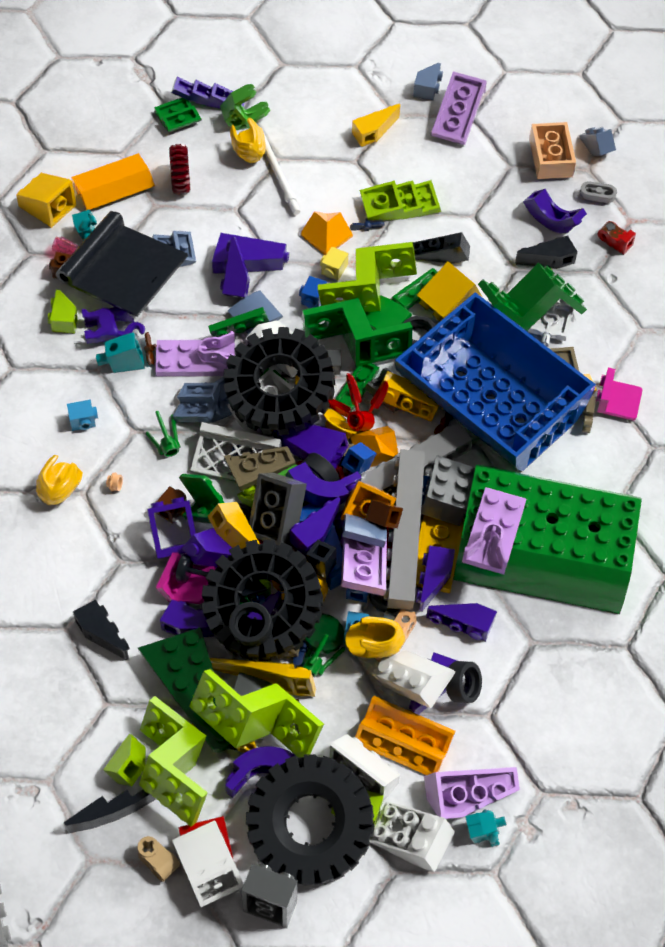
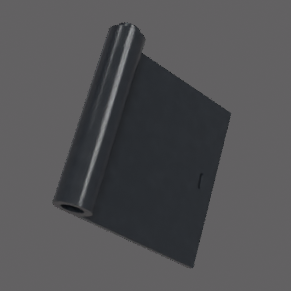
(120, 265)

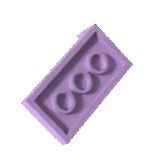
(459, 108)
(194, 357)
(494, 530)
(363, 566)

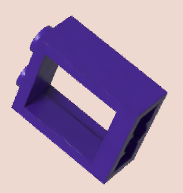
(158, 507)

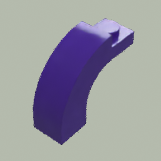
(550, 215)
(321, 491)
(253, 763)

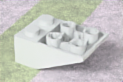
(412, 835)
(208, 863)

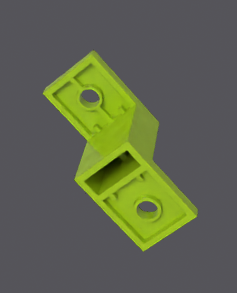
(371, 266)
(255, 714)
(167, 765)

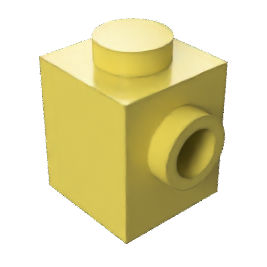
(334, 263)

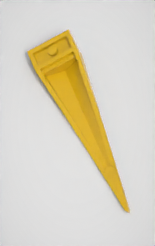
(293, 681)

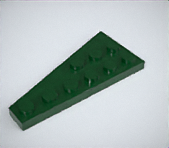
(180, 665)

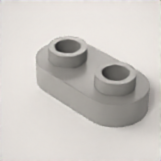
(598, 192)

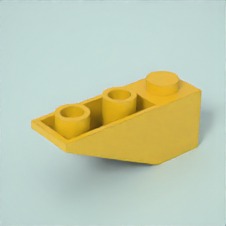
(374, 125)
(408, 397)
(231, 524)

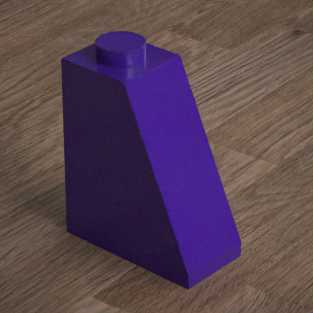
(206, 548)

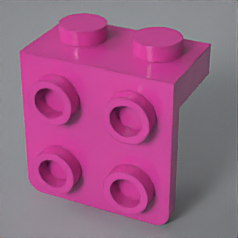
(618, 397)
(188, 592)

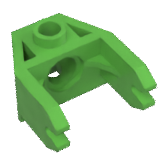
(234, 112)

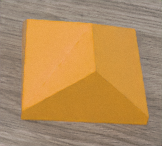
(326, 231)
(380, 440)
(360, 499)

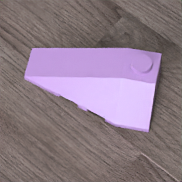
(465, 791)

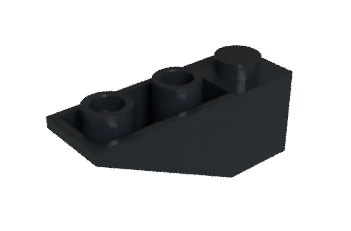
(441, 249)
(552, 253)
(97, 628)

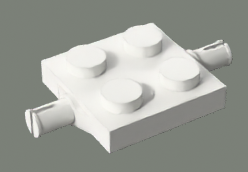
(553, 323)

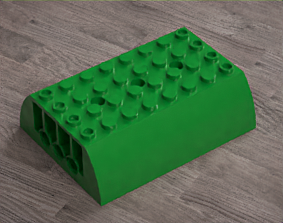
(562, 558)

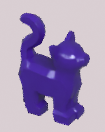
(106, 321)

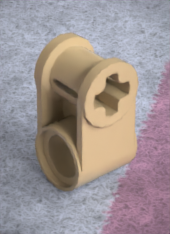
(159, 861)

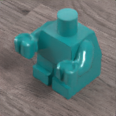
(84, 223)
(485, 827)

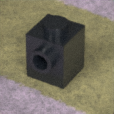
(322, 558)

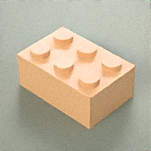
(552, 150)

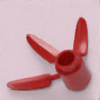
(358, 419)

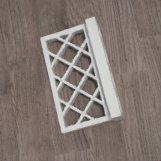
(231, 436)

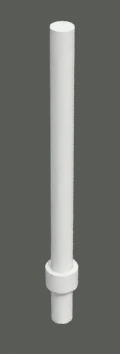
(290, 197)

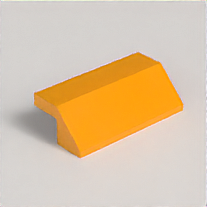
(113, 181)
(404, 736)

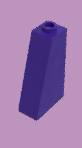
(257, 254)
(315, 439)

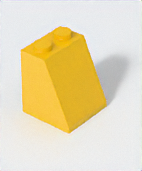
(47, 198)
(446, 291)

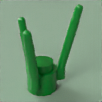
(168, 446)
(314, 661)

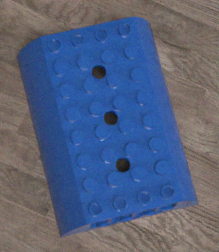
(502, 362)

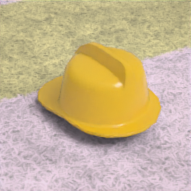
(337, 422)

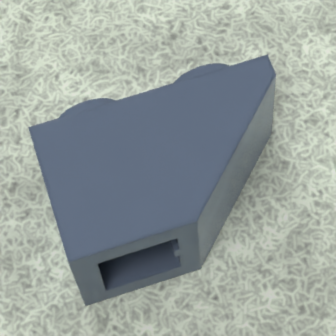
(427, 83)
(598, 141)

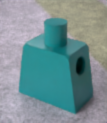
(122, 354)

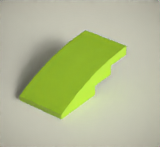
(400, 201)

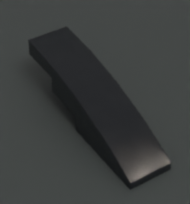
(103, 812)

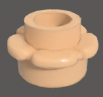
(114, 482)

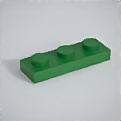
(239, 323)

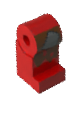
(617, 237)

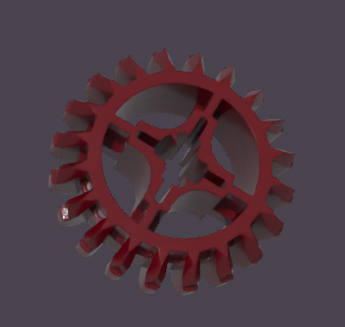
(179, 169)

